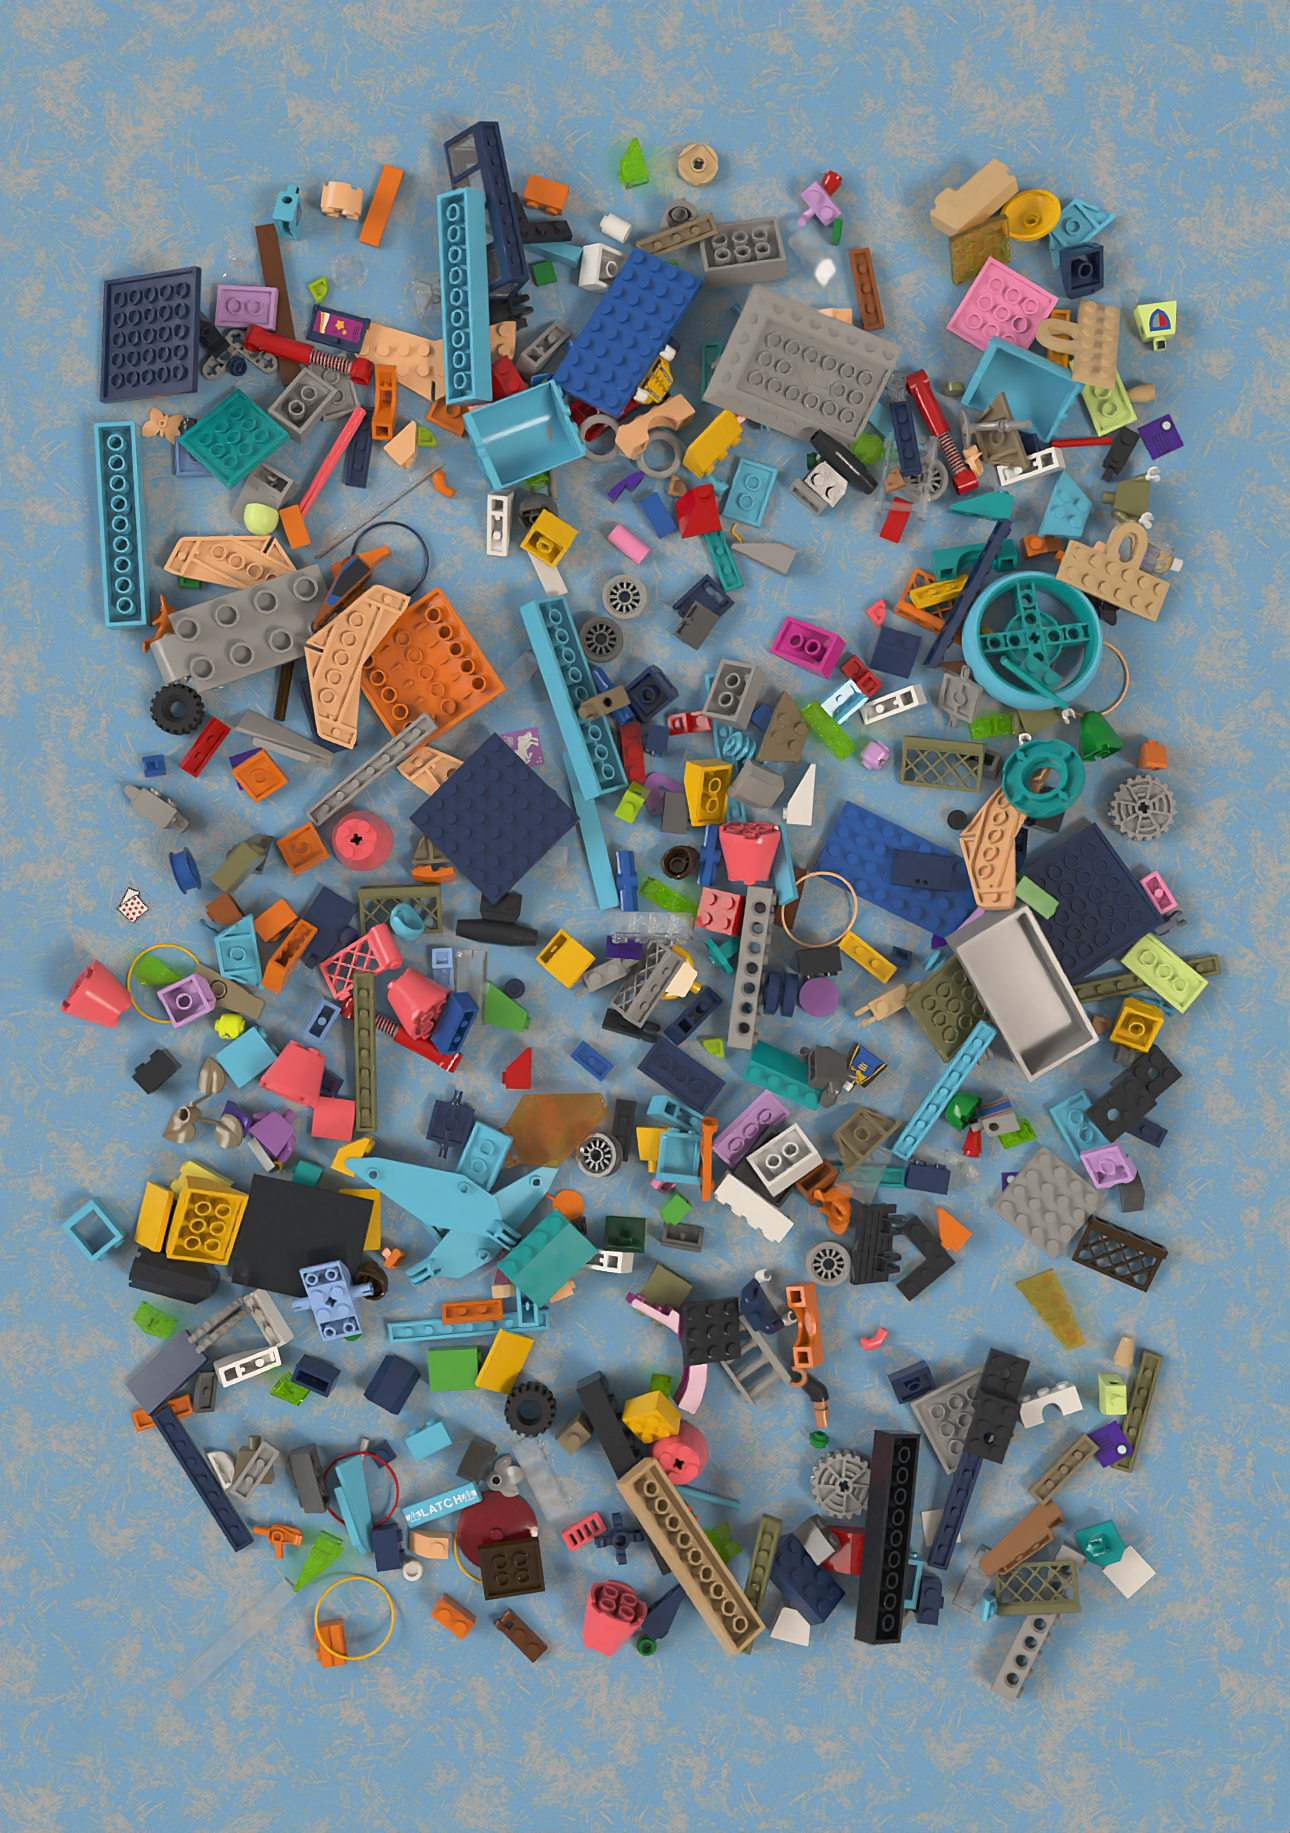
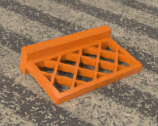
(920, 616)

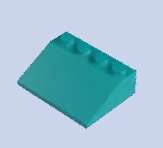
(547, 1257)

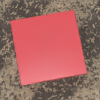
(334, 1118)

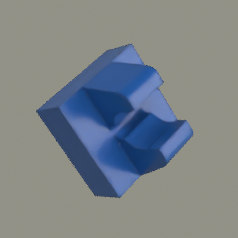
(154, 766)

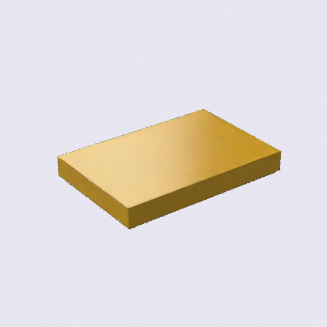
(154, 1216)
(373, 1237)
(504, 1361)

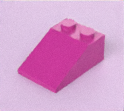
(808, 647)

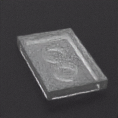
(864, 1179)

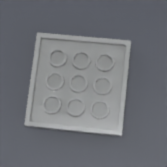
(1047, 1202)
(948, 1415)

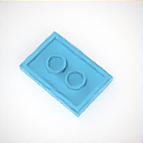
(749, 493)
(1075, 1125)
(484, 1155)

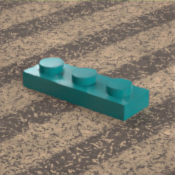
(709, 354)

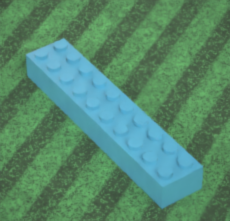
(464, 297)
(122, 525)
(568, 686)

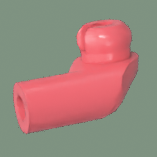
(875, 1342)

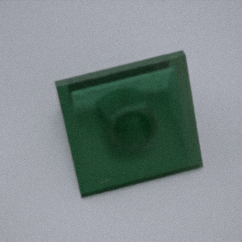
(624, 1234)

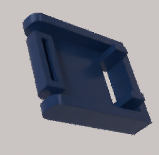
(699, 593)

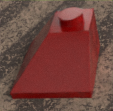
(698, 512)

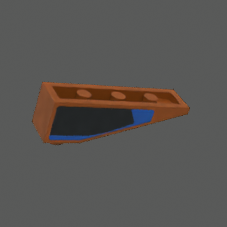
(350, 578)

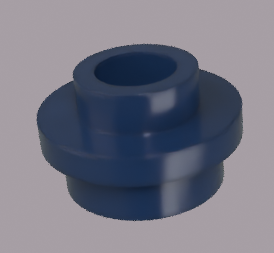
(241, 366)
(514, 995)

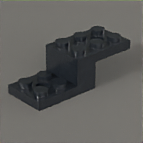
(1132, 1094)
(996, 1406)

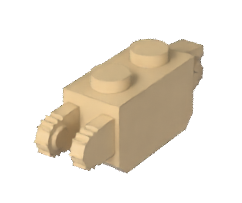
(886, 1003)

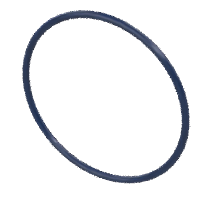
(407, 527)

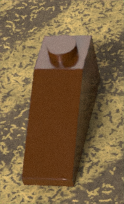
(791, 908)

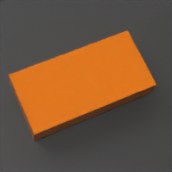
(295, 527)

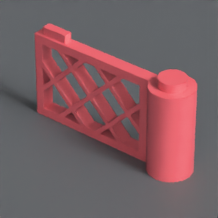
(381, 945)

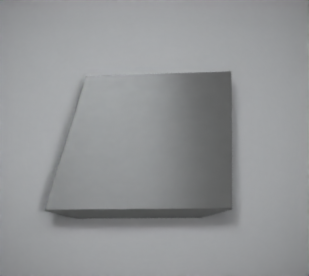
(801, 370)

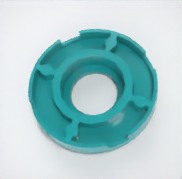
(1036, 756)

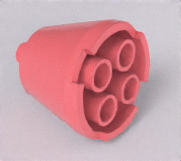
(372, 849)
(749, 849)
(97, 996)
(418, 1002)
(296, 1075)
(687, 1446)
(611, 1616)

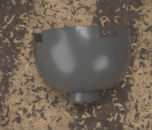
(532, 507)

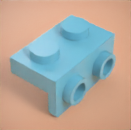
(844, 701)

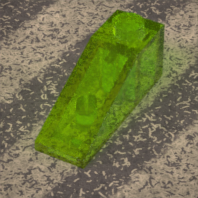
(828, 731)
(667, 898)
(320, 1558)

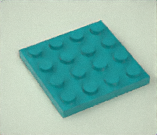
(234, 439)

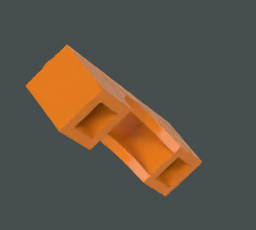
(808, 1346)

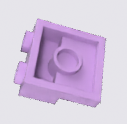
(1108, 1165)

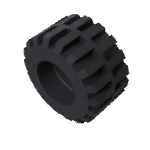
(525, 1425)

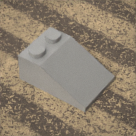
(302, 405)

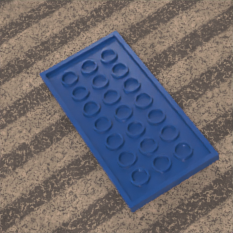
(627, 332)
(862, 853)

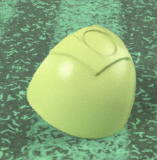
(260, 519)

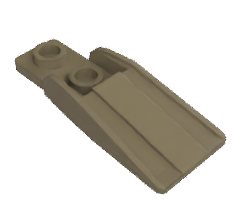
(231, 993)

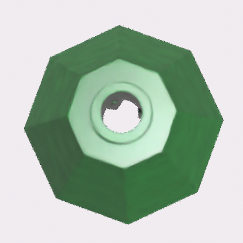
(1097, 738)

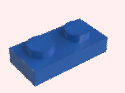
(592, 1061)

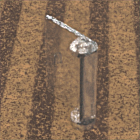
(471, 977)

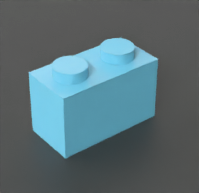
(429, 1438)

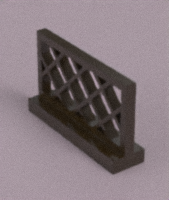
(1128, 1238)

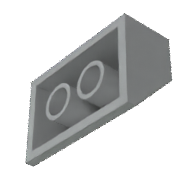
(734, 693)

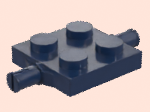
(450, 1124)

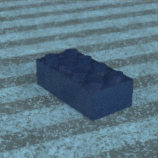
(803, 1581)

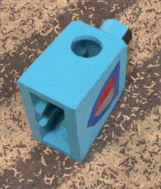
(288, 213)

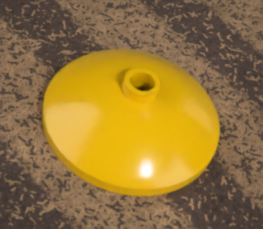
(1032, 214)

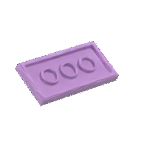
(747, 1127)

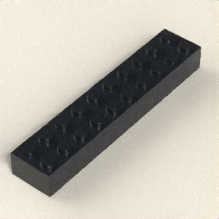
(614, 1437)
(887, 1537)

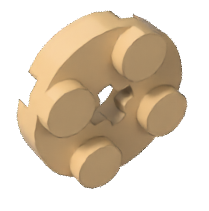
(686, 165)

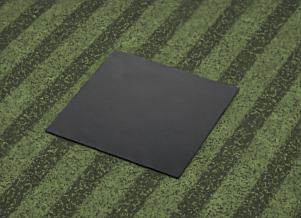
(297, 1228)

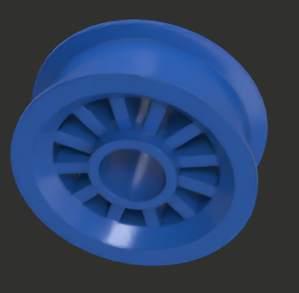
(185, 870)

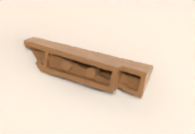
(1023, 1540)

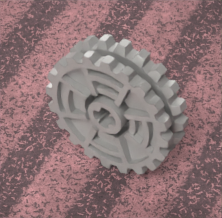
(1152, 796)
(219, 1325)
(828, 1475)

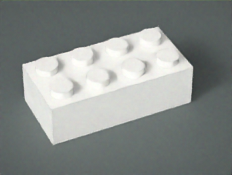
(753, 1206)

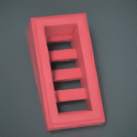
(587, 1537)

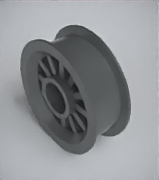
(596, 622)
(599, 1167)

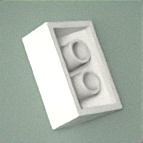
(784, 1159)

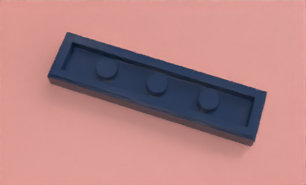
(905, 438)
(360, 452)

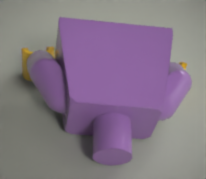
(274, 1134)

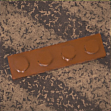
(866, 289)

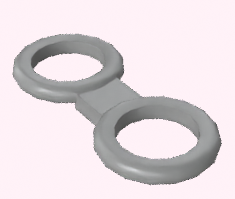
(602, 458)

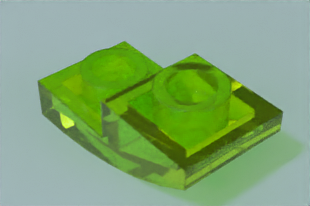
(991, 726)

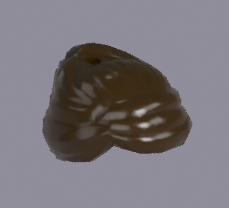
(675, 864)
(373, 1273)

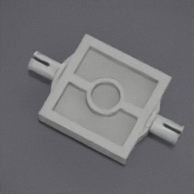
(960, 696)

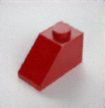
(519, 1072)

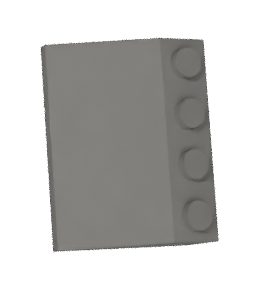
(743, 253)

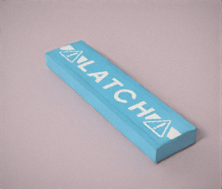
(442, 1504)

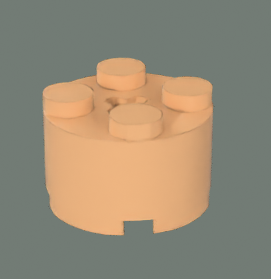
(341, 200)

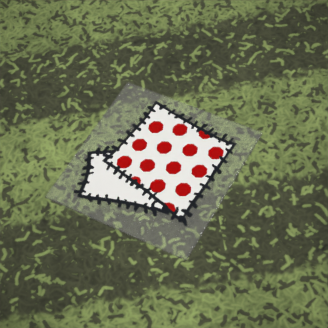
(132, 905)

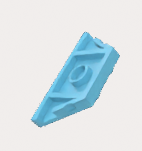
(1076, 225)
(1066, 510)
(239, 953)

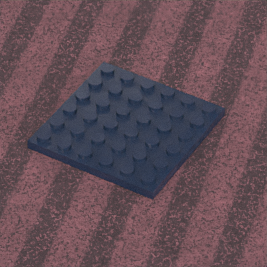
(151, 335)
(494, 818)
(1098, 904)

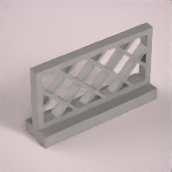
(653, 986)

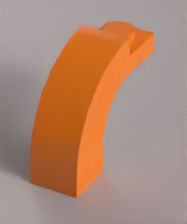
(385, 403)

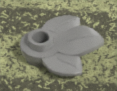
(508, 1475)

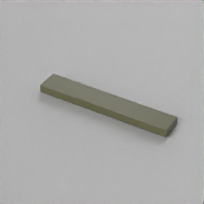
(1139, 1405)

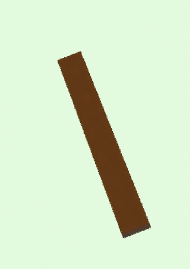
(275, 277)

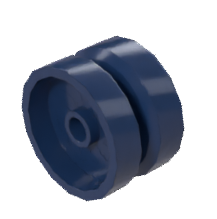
(777, 993)

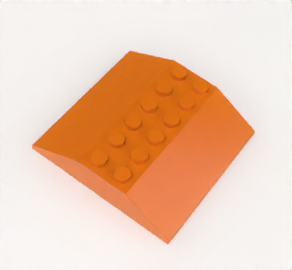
(428, 667)

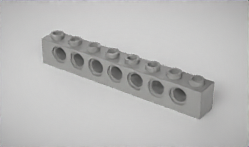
(736, 1036)
(1013, 1689)

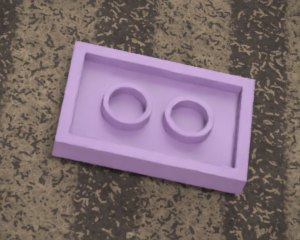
(246, 305)

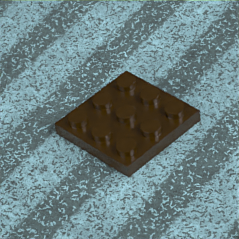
(511, 1568)

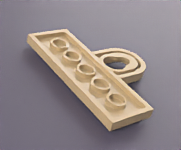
(1093, 343)
(1112, 579)

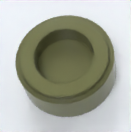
(954, 389)

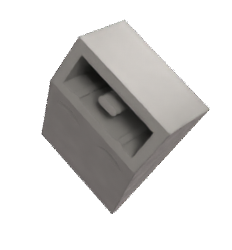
(264, 487)

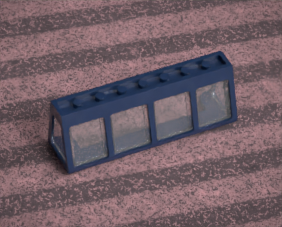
(479, 162)

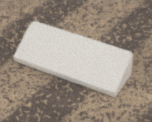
(549, 577)
(268, 1318)

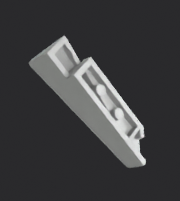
(283, 741)

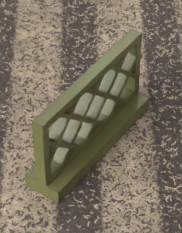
(939, 746)
(400, 892)
(1038, 1607)

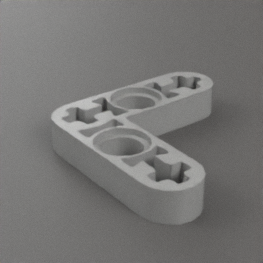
(235, 350)

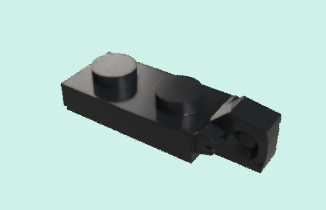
(1119, 452)

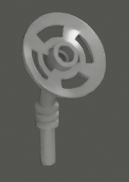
(968, 428)

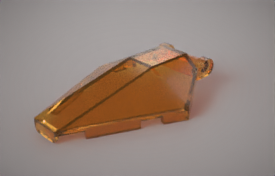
(552, 1126)

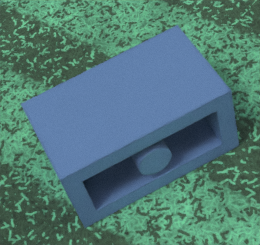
(321, 1018)

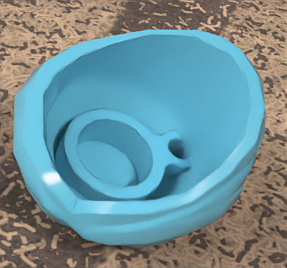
(406, 922)

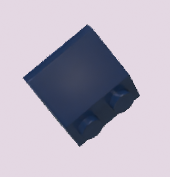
(895, 652)

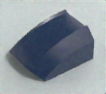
(1082, 269)
(650, 693)
(392, 1384)

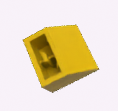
(565, 958)
(355, 1149)

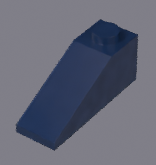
(692, 1016)
(662, 1613)

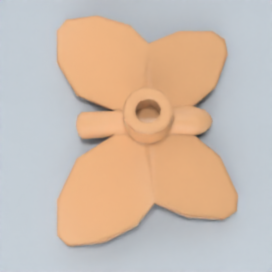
(163, 424)

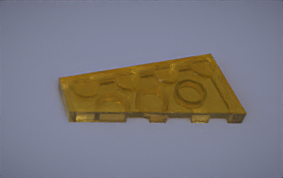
(1050, 1302)

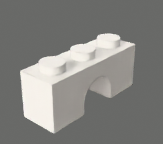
(1032, 1405)

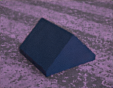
(912, 1382)

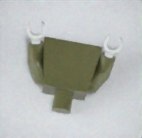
(1131, 498)
(1028, 722)

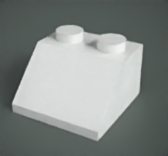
(600, 267)

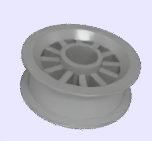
(942, 479)
(633, 613)
(812, 1254)

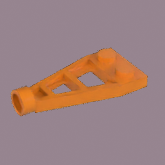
(709, 1126)

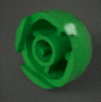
(962, 1109)

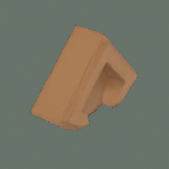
(894, 480)
(677, 487)
(1100, 1024)

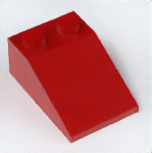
(505, 381)
(581, 411)
(849, 1557)

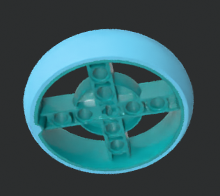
(1024, 585)

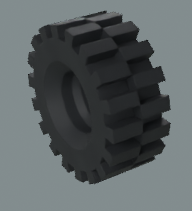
(163, 703)

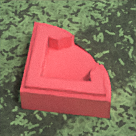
(877, 612)

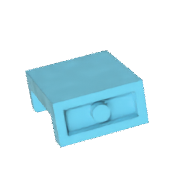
(248, 1055)
(679, 1157)

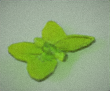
(723, 1543)

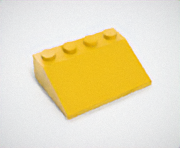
(205, 1221)

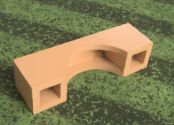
(673, 413)

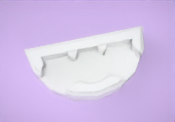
(223, 1465)

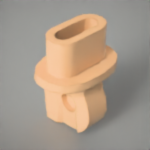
(971, 457)

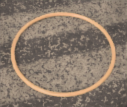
(1126, 684)
(851, 924)

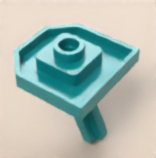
(719, 954)
(1101, 1543)

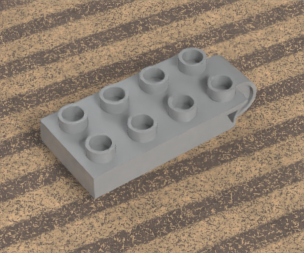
(243, 631)

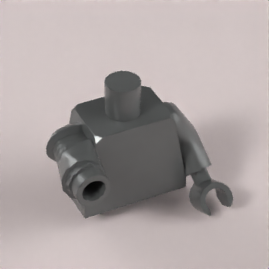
(826, 1071)

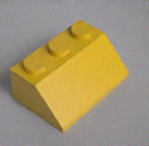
(713, 444)

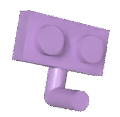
(820, 204)

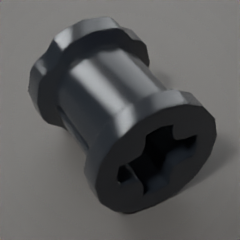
(583, 1228)

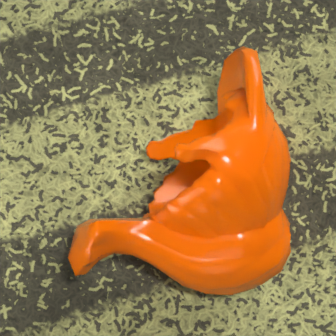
(163, 622)
(836, 1207)

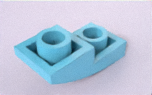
(988, 1606)

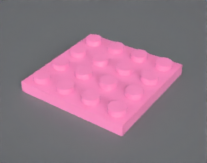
(1001, 305)

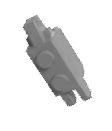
(155, 809)
(604, 974)

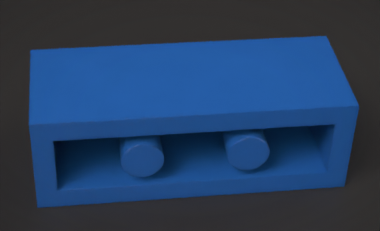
(454, 1023)

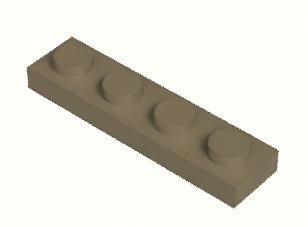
(679, 235)
(1063, 1469)

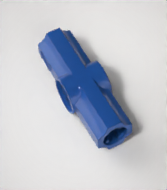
(603, 684)
(709, 856)
(627, 881)

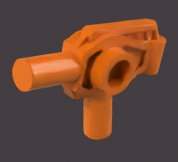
(279, 1535)

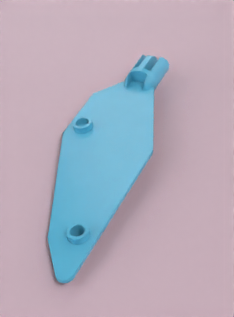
(437, 1197)
(464, 1252)

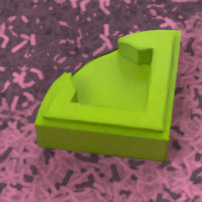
(319, 289)
(425, 438)
(714, 1046)

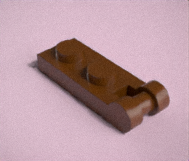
(521, 1635)

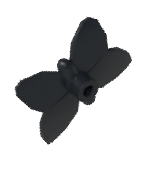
(1104, 610)

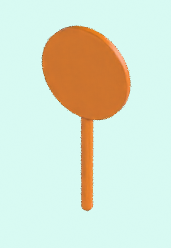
(568, 1202)

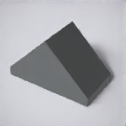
(1132, 1195)

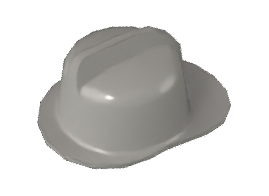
(677, 213)

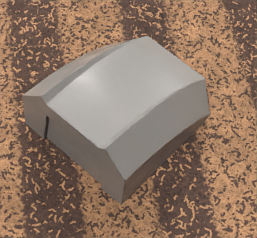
(756, 785)

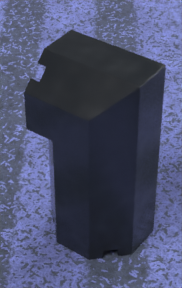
(173, 1277)

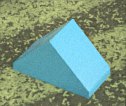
(527, 1310)

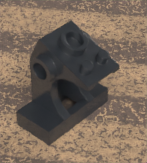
(216, 343)

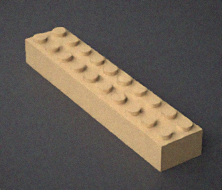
(690, 1555)

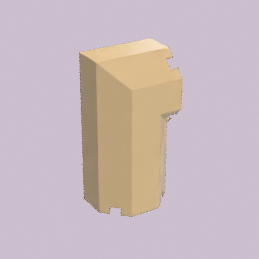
(974, 200)

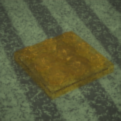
(973, 247)

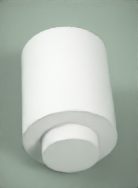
(615, 227)

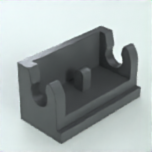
(696, 625)
(682, 1237)

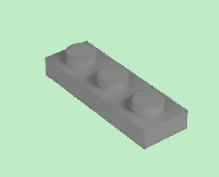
(255, 1470)

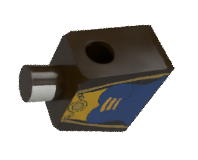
(865, 1064)

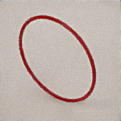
(389, 1468)

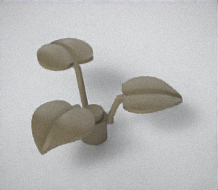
(180, 1126)

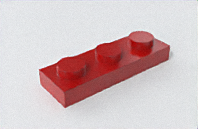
(204, 747)
(633, 752)

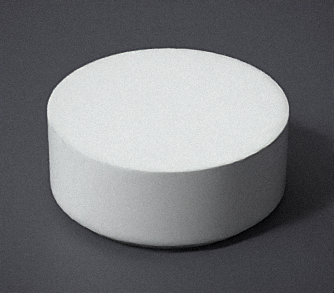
(412, 1569)

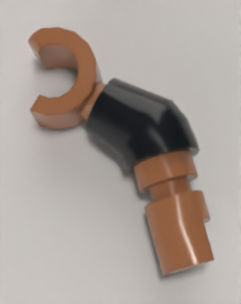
(817, 1392)

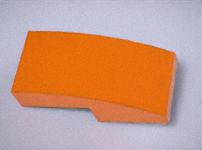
(425, 874)

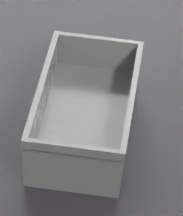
(1023, 989)

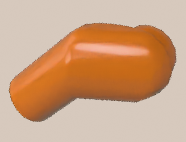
(440, 486)

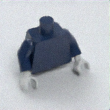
(759, 1309)

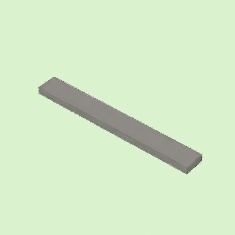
(372, 770)

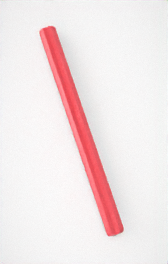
(331, 460)

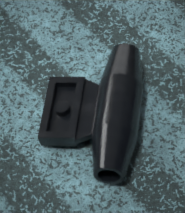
(838, 469)
(498, 924)

